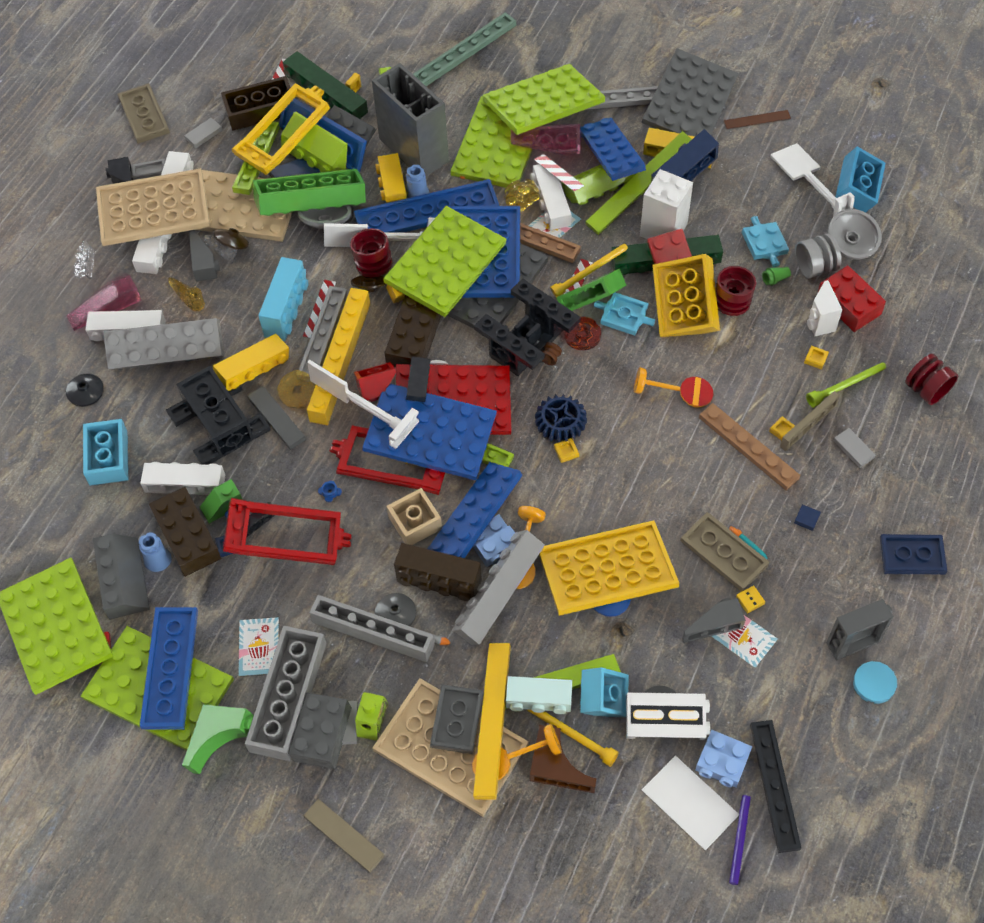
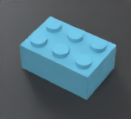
(105, 452)

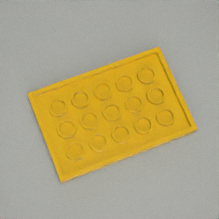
(607, 567)

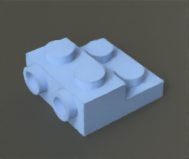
(493, 541)
(723, 759)

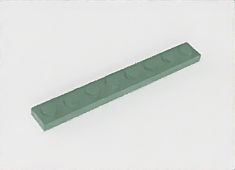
(465, 49)

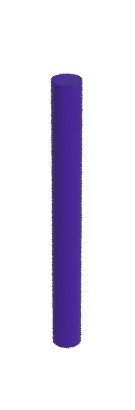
(739, 841)

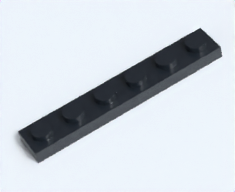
(775, 786)

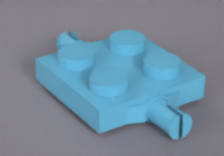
(765, 241)
(624, 313)

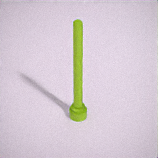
(816, 397)

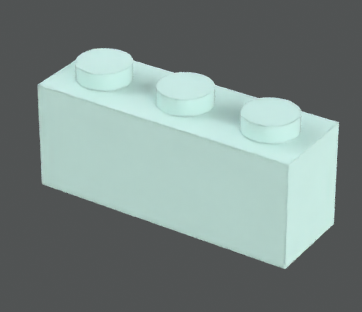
(539, 694)

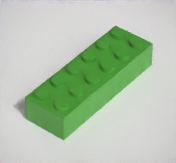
(309, 191)

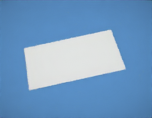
(690, 802)

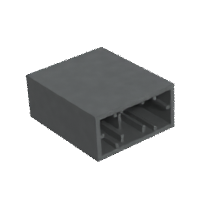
(411, 119)

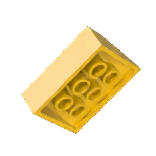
(686, 296)

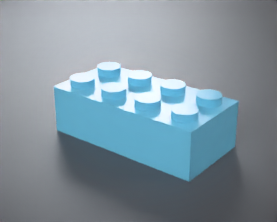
(283, 298)

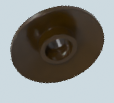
(231, 238)
(368, 283)

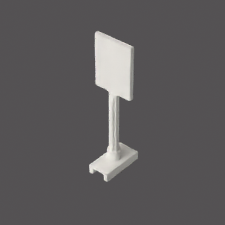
(799, 164)
(341, 234)
(340, 390)

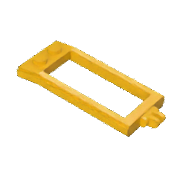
(261, 160)

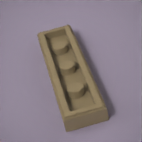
(809, 421)
(344, 836)

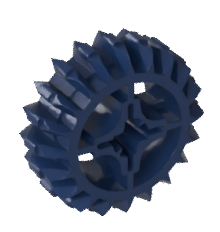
(554, 410)

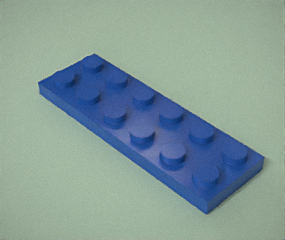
(356, 144)
(612, 149)
(476, 510)
(169, 668)

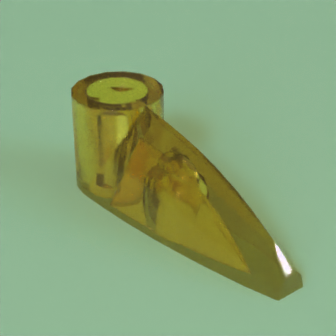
(190, 296)

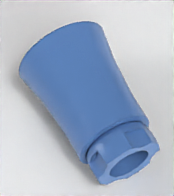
(416, 182)
(154, 553)

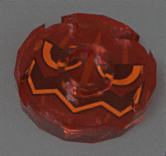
(584, 335)

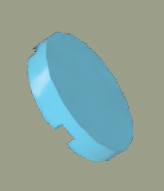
(875, 682)

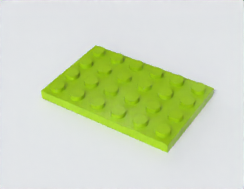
(543, 98)
(488, 150)
(445, 261)
(54, 626)
(121, 685)

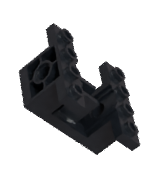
(525, 342)
(224, 422)

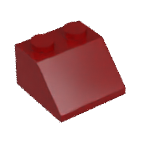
(374, 380)

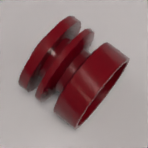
(371, 252)
(735, 290)
(931, 379)

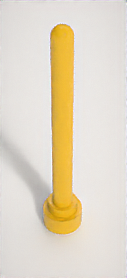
(559, 289)
(607, 754)

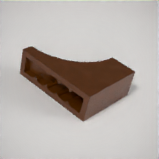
(556, 769)

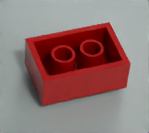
(857, 298)

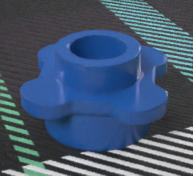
(329, 485)

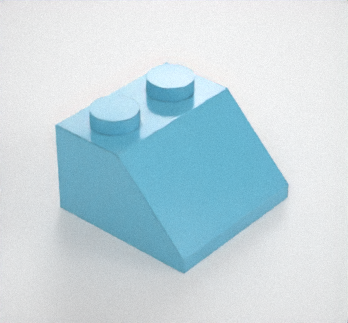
(604, 692)

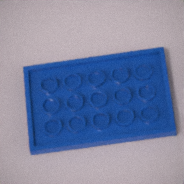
(504, 269)
(446, 438)

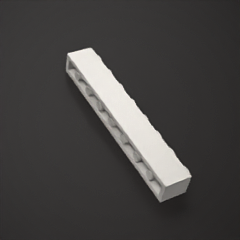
(151, 250)

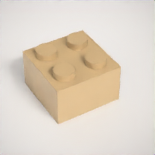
(414, 517)

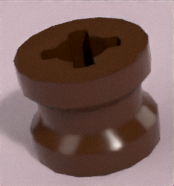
(551, 352)

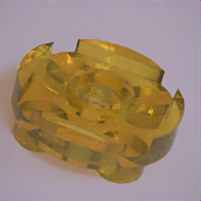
(529, 193)
(287, 386)

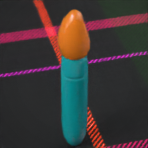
(748, 541)

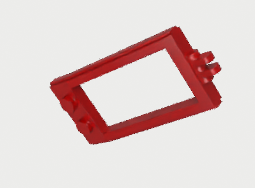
(431, 480)
(238, 524)

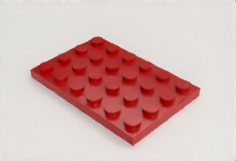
(473, 384)

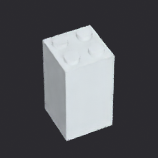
(665, 205)

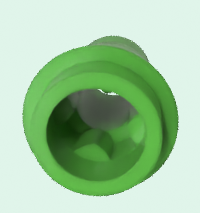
(775, 275)

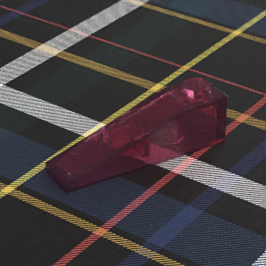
(553, 139)
(111, 297)

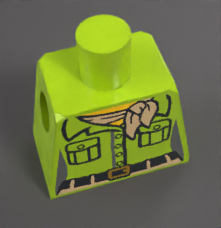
(371, 713)

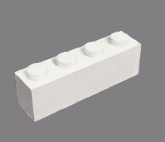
(551, 198)
(116, 320)
(170, 477)

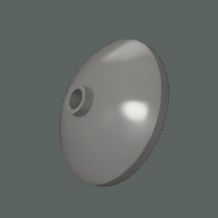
(317, 218)
(859, 228)

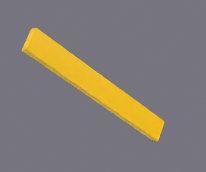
(492, 722)

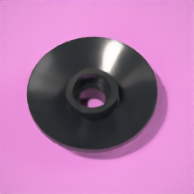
(87, 395)

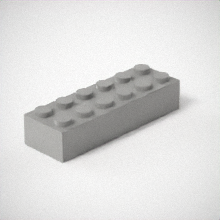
(163, 344)
(284, 690)

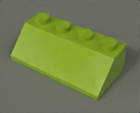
(317, 147)
(595, 183)

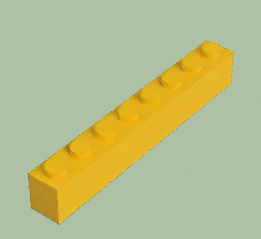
(340, 353)

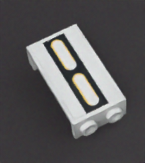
(667, 715)

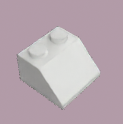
(824, 311)

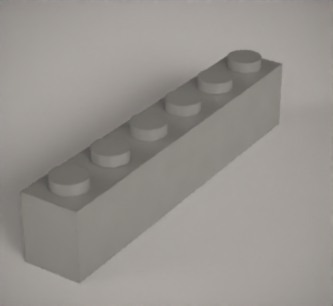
(498, 587)
(372, 628)

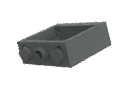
(859, 629)

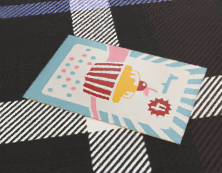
(748, 643)
(257, 645)

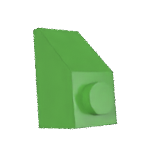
(218, 500)

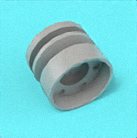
(818, 255)

